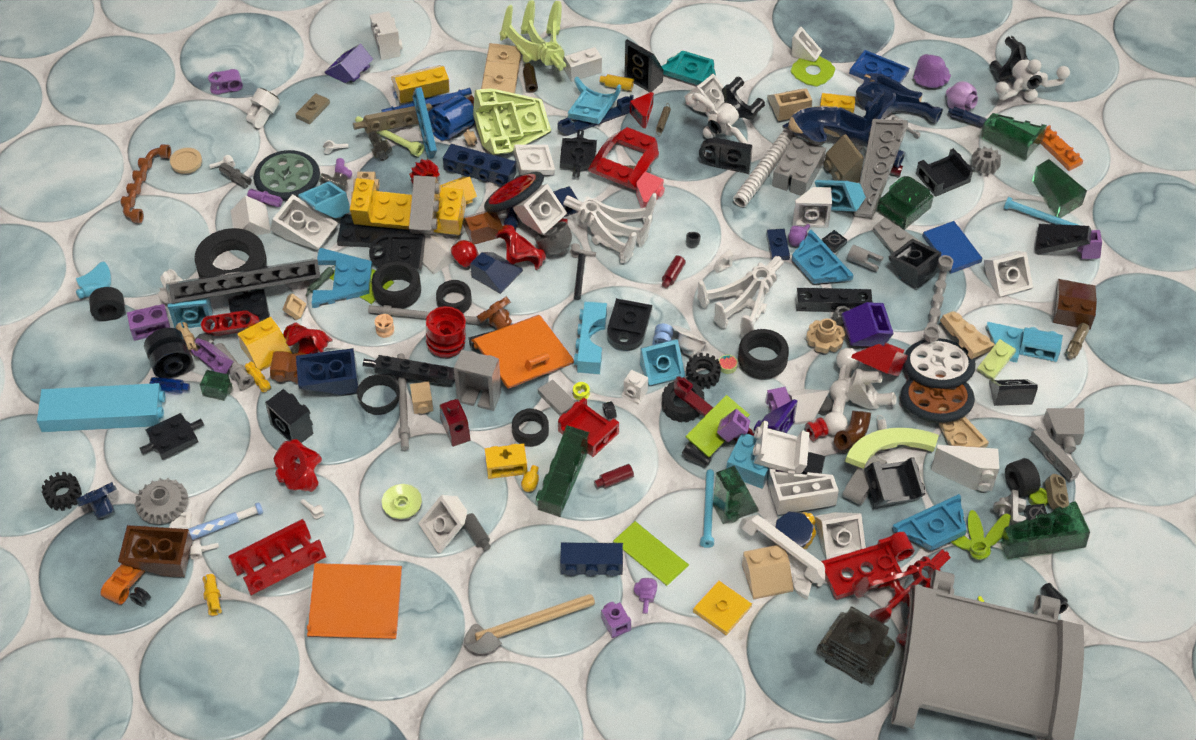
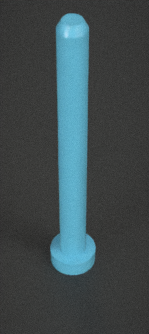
(1036, 213)
(707, 540)

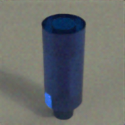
(171, 385)

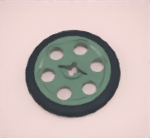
(292, 158)

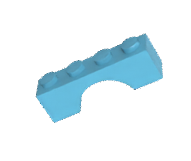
(590, 355)

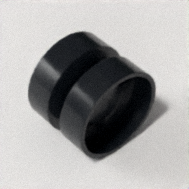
(168, 353)

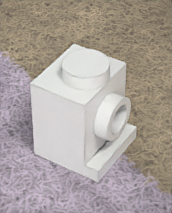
(635, 387)

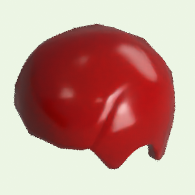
(464, 252)

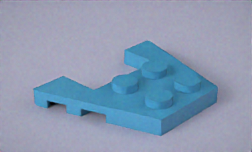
(351, 277)

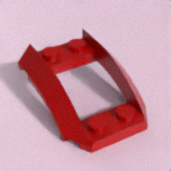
(620, 173)

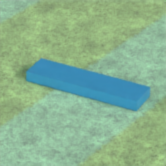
(424, 122)

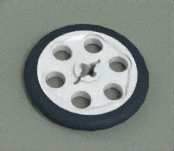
(939, 363)

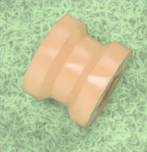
(380, 323)

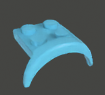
(590, 104)

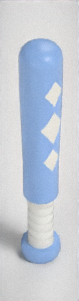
(219, 523)

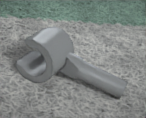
(575, 251)

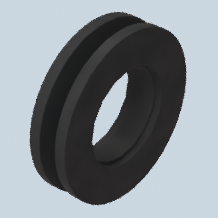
(228, 240)

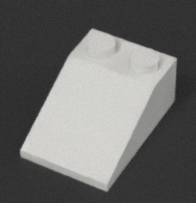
(302, 224)
(968, 466)

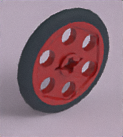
(514, 192)

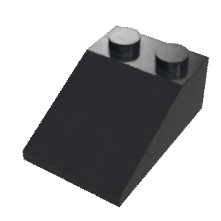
(642, 67)

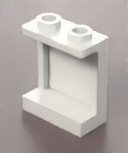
(780, 449)

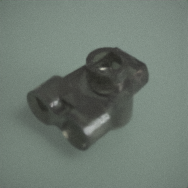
(381, 147)
(338, 179)

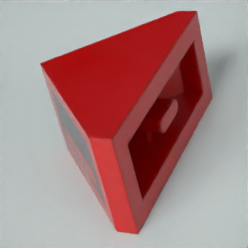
(641, 108)

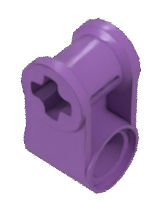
(226, 80)

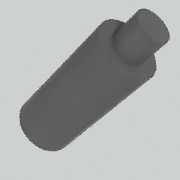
(477, 532)

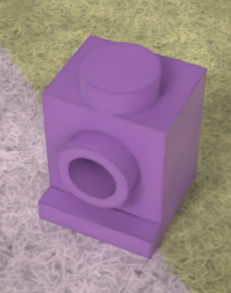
(777, 398)
(733, 425)
(615, 624)

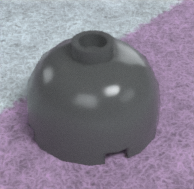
(555, 240)

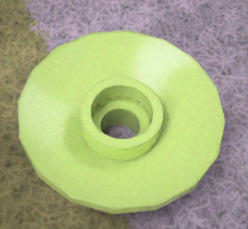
(399, 495)

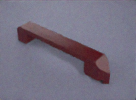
(683, 390)

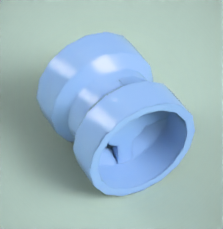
(662, 333)

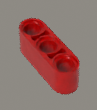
(221, 323)

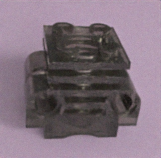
(857, 645)

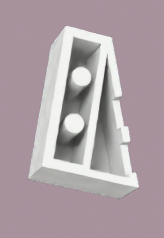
(386, 35)

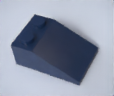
(328, 372)

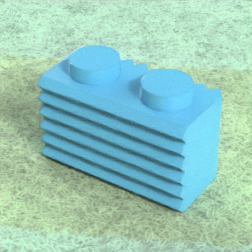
(1041, 344)

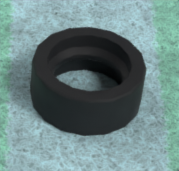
(454, 286)
(525, 415)

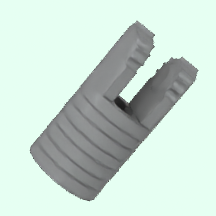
(861, 256)

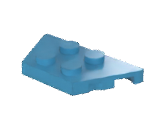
(819, 261)
(935, 525)

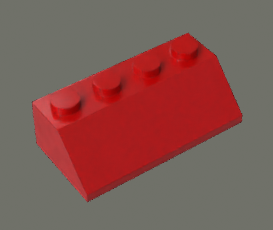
(883, 357)

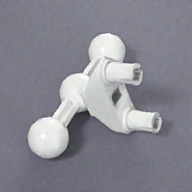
(856, 389)

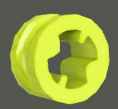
(578, 387)

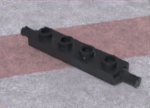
(412, 369)

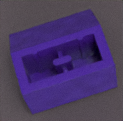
(867, 324)

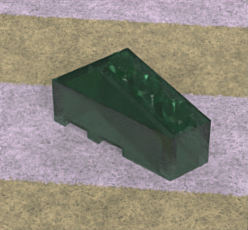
(732, 496)

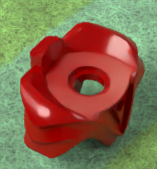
(519, 248)
(310, 340)
(293, 474)

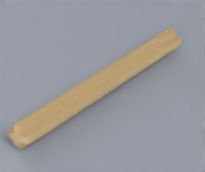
(539, 617)

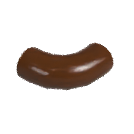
(856, 430)

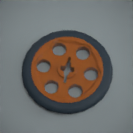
(935, 399)

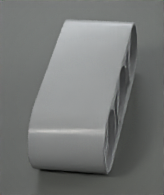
(858, 487)

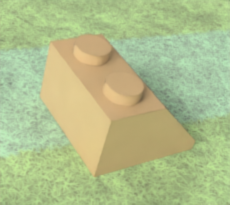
(767, 571)

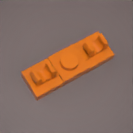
(1061, 150)

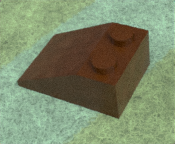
(1075, 303)
(156, 549)

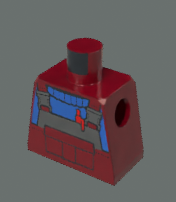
(451, 416)

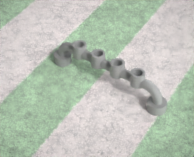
(932, 332)

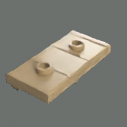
(501, 68)

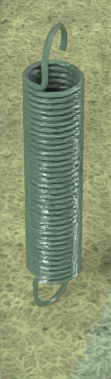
(319, 281)

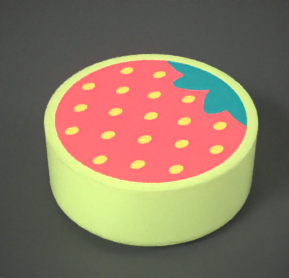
(728, 364)

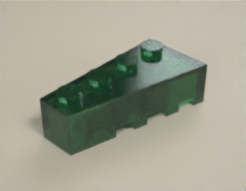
(563, 471)
(1047, 533)

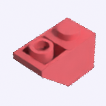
(647, 186)

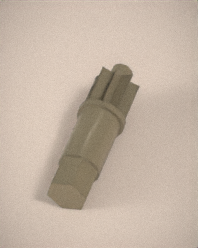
(1076, 343)

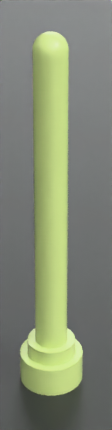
(414, 147)

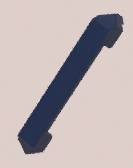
(568, 127)

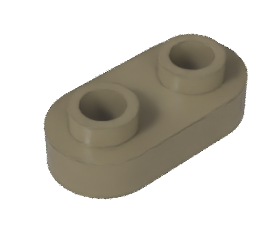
(1056, 491)

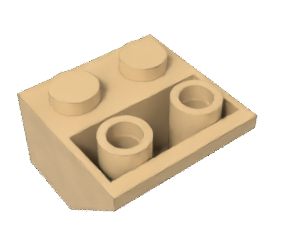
(789, 102)

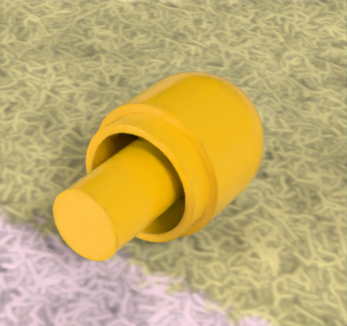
(530, 479)

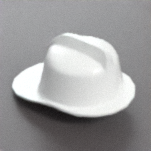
(689, 341)

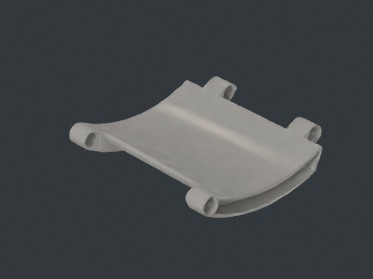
(990, 662)

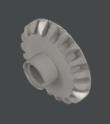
(166, 509)

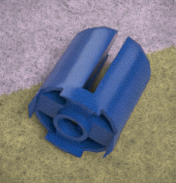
(451, 117)

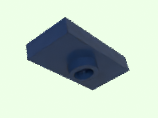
(778, 243)

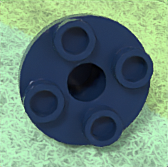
(99, 500)

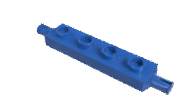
(435, 100)

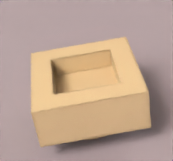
(294, 306)

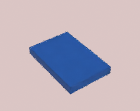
(873, 63)
(953, 243)

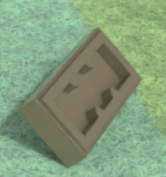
(312, 108)

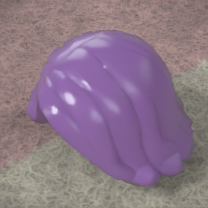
(931, 71)

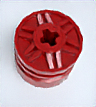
(445, 331)

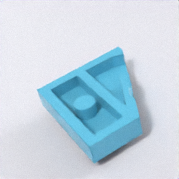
(1008, 334)

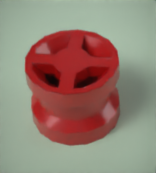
(816, 429)

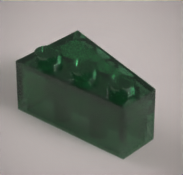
(1013, 135)
(1058, 188)

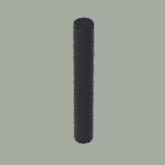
(579, 276)

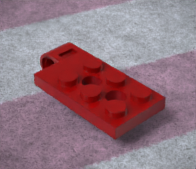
(880, 558)

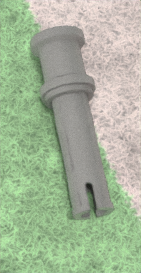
(237, 371)

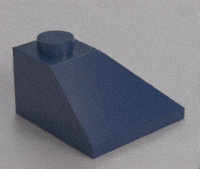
(494, 271)

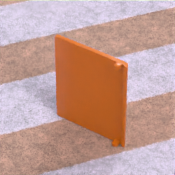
(524, 350)
(355, 601)

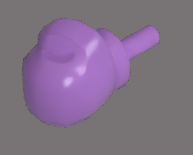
(797, 234)
(646, 590)

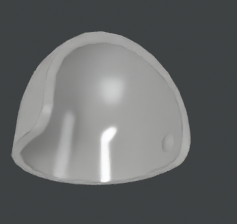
(484, 645)

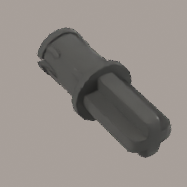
(235, 175)

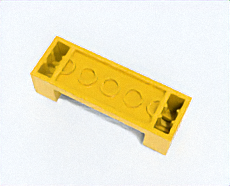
(394, 209)

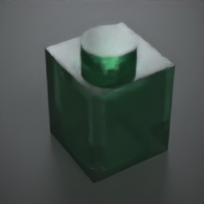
(215, 385)

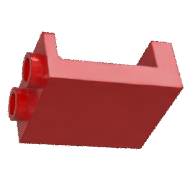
(586, 419)

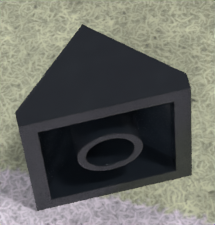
(1013, 392)

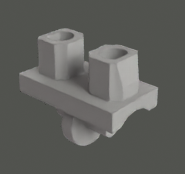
(1011, 505)

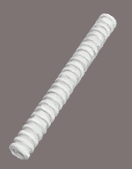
(763, 168)

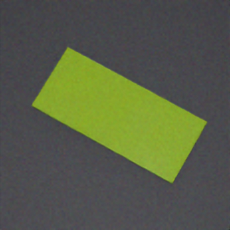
(705, 433)
(651, 553)

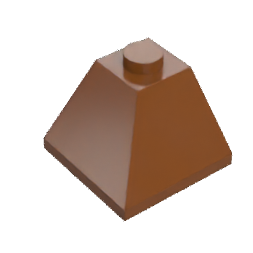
(482, 226)

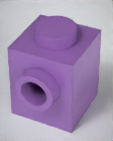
(1092, 250)

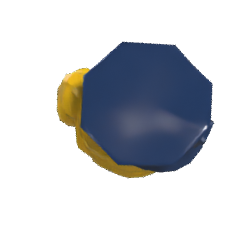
(798, 527)

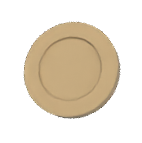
(186, 160)

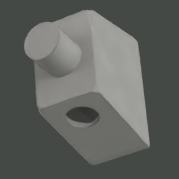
(1065, 426)

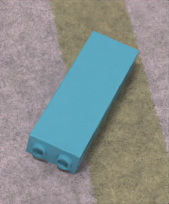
(100, 407)

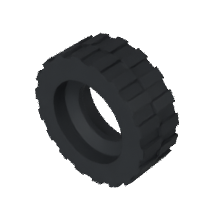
(677, 413)

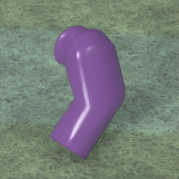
(339, 167)

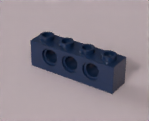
(479, 165)

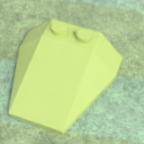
(508, 119)

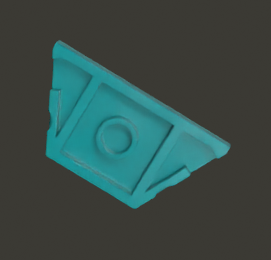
(689, 67)

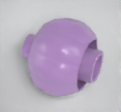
(962, 95)

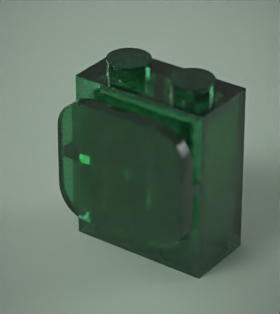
(905, 202)

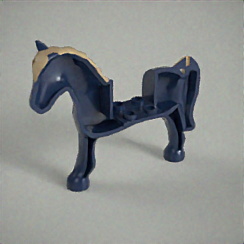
(879, 98)

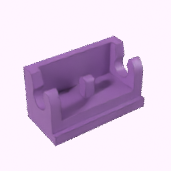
(212, 356)

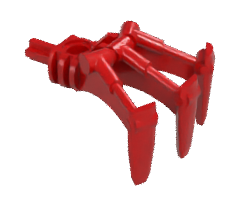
(883, 615)

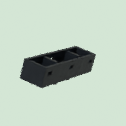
(830, 298)

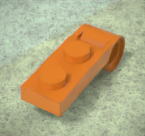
(117, 586)

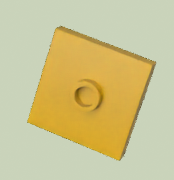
(722, 607)

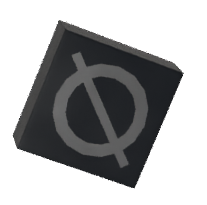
(834, 241)
(1032, 511)

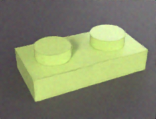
(996, 359)

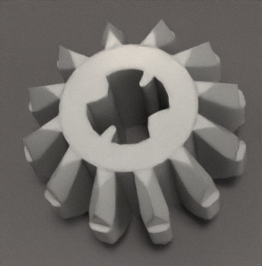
(986, 160)

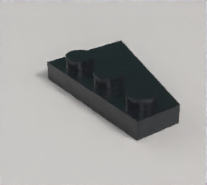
(1059, 237)

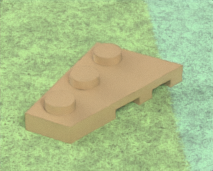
(969, 336)

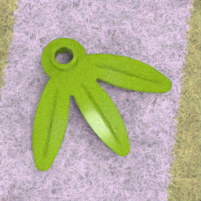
(978, 545)

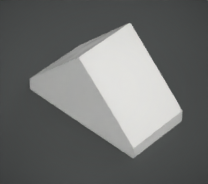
(804, 46)

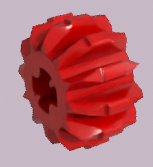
(424, 168)

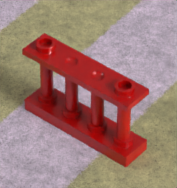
(271, 546)

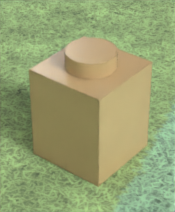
(421, 397)

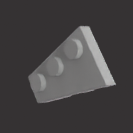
(891, 235)

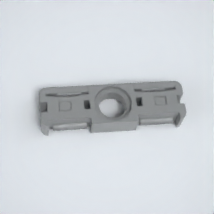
(1054, 454)

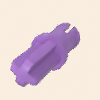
(265, 197)

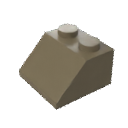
(844, 161)

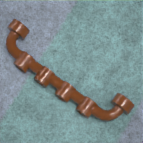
(139, 176)

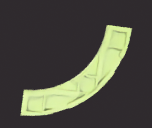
(889, 438)

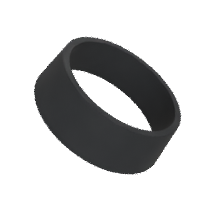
(374, 380)

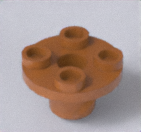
(496, 314)

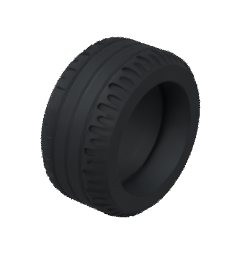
(396, 271)
(763, 368)

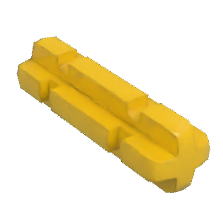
(258, 377)

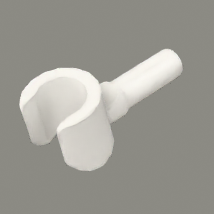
(329, 145)
(227, 159)
(316, 511)
(196, 550)

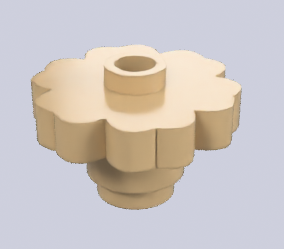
(825, 335)

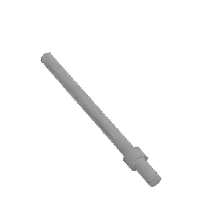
(386, 309)
(403, 430)

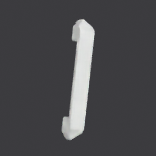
(815, 570)

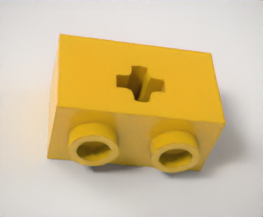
(505, 461)

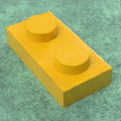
(840, 101)

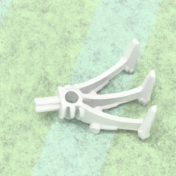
(606, 220)
(750, 284)

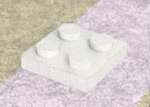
(534, 159)

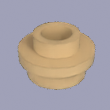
(470, 137)

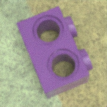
(147, 320)

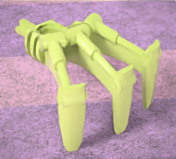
(548, 52)

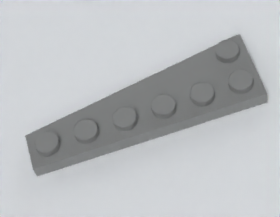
(880, 156)

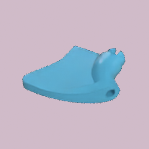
(96, 278)

